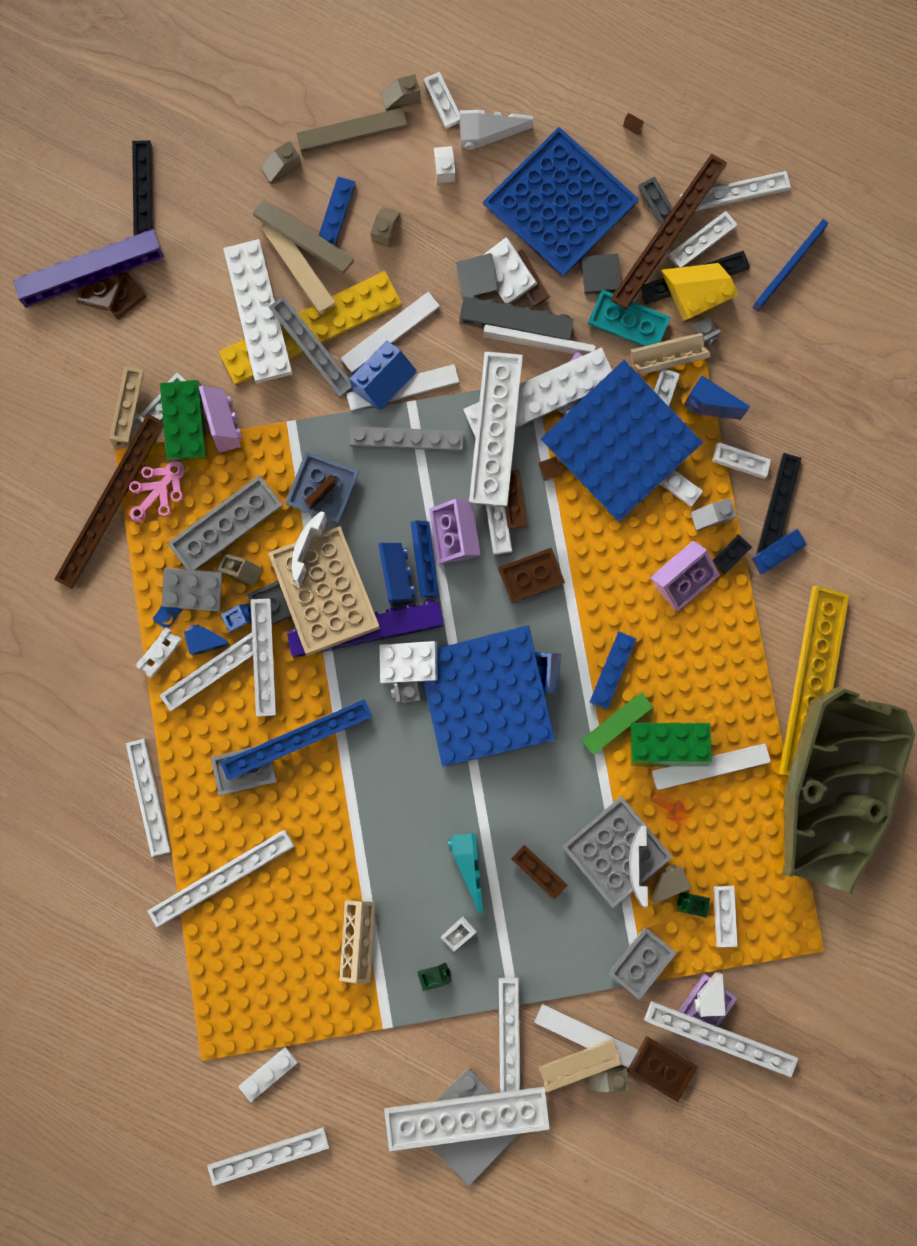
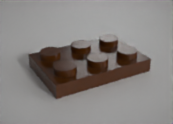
(531, 575)
(662, 1069)

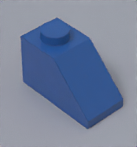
(203, 640)

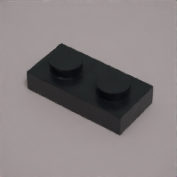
(731, 554)

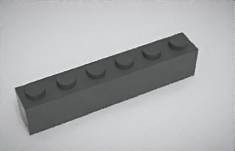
(507, 315)

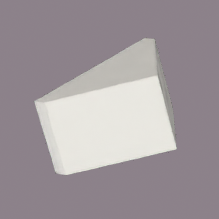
(458, 933)

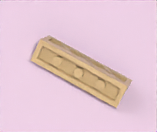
(668, 353)
(126, 405)
(361, 941)
(580, 1065)

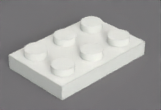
(511, 272)
(408, 662)

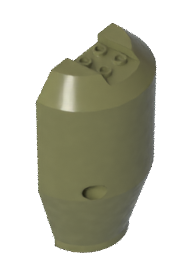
(843, 786)

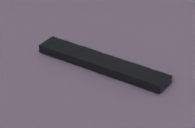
(142, 186)
(659, 290)
(779, 501)

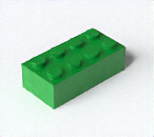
(183, 421)
(670, 744)

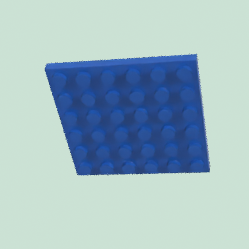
(560, 201)
(621, 440)
(488, 697)

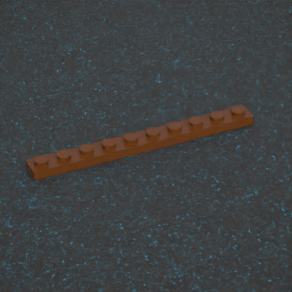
(668, 232)
(109, 501)

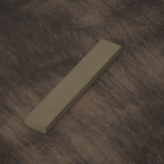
(351, 130)
(303, 237)

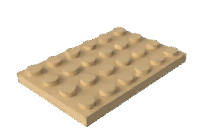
(331, 599)

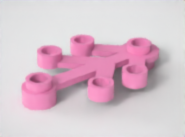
(158, 488)

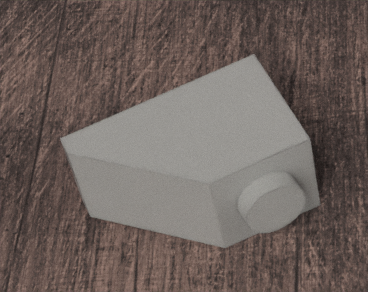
(713, 514)

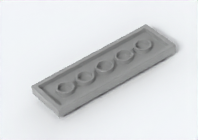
(225, 524)

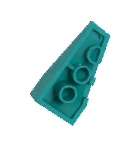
(466, 856)

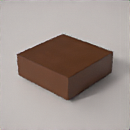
(633, 123)
(550, 468)

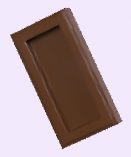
(321, 492)

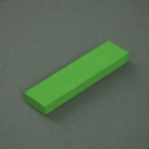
(616, 723)

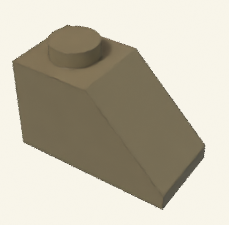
(401, 93)
(281, 162)
(384, 226)
(240, 569)
(670, 883)
(610, 1080)

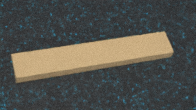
(300, 270)

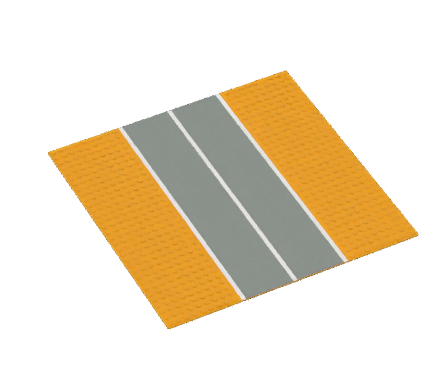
(379, 807)

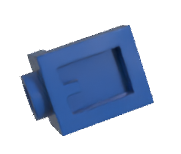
(237, 617)

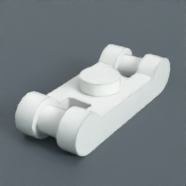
(159, 652)

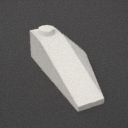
(482, 129)

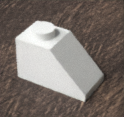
(444, 164)
(711, 997)

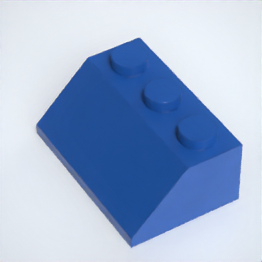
(382, 375)
(396, 573)

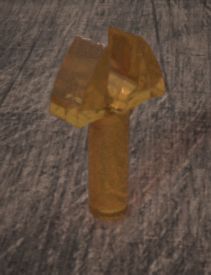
(668, 806)

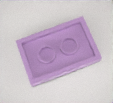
(688, 1006)

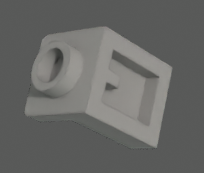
(708, 330)
(405, 692)

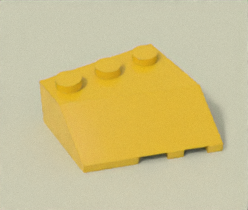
(699, 288)

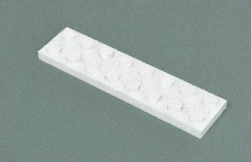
(259, 324)
(554, 388)
(495, 429)
(466, 1118)

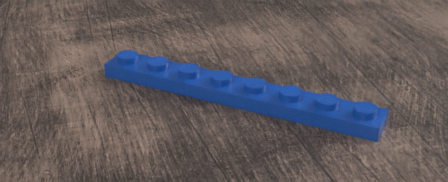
(296, 739)

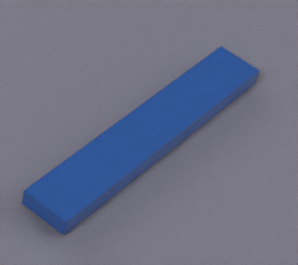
(790, 265)

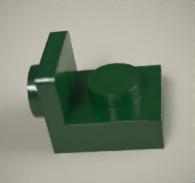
(693, 904)
(434, 976)

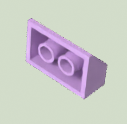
(220, 418)
(454, 531)
(685, 575)

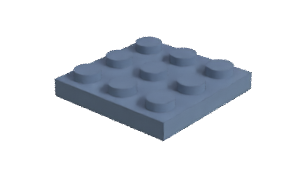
(311, 475)

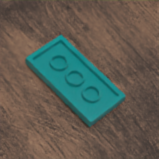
(636, 324)

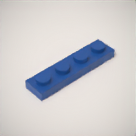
(337, 210)
(424, 558)
(612, 670)

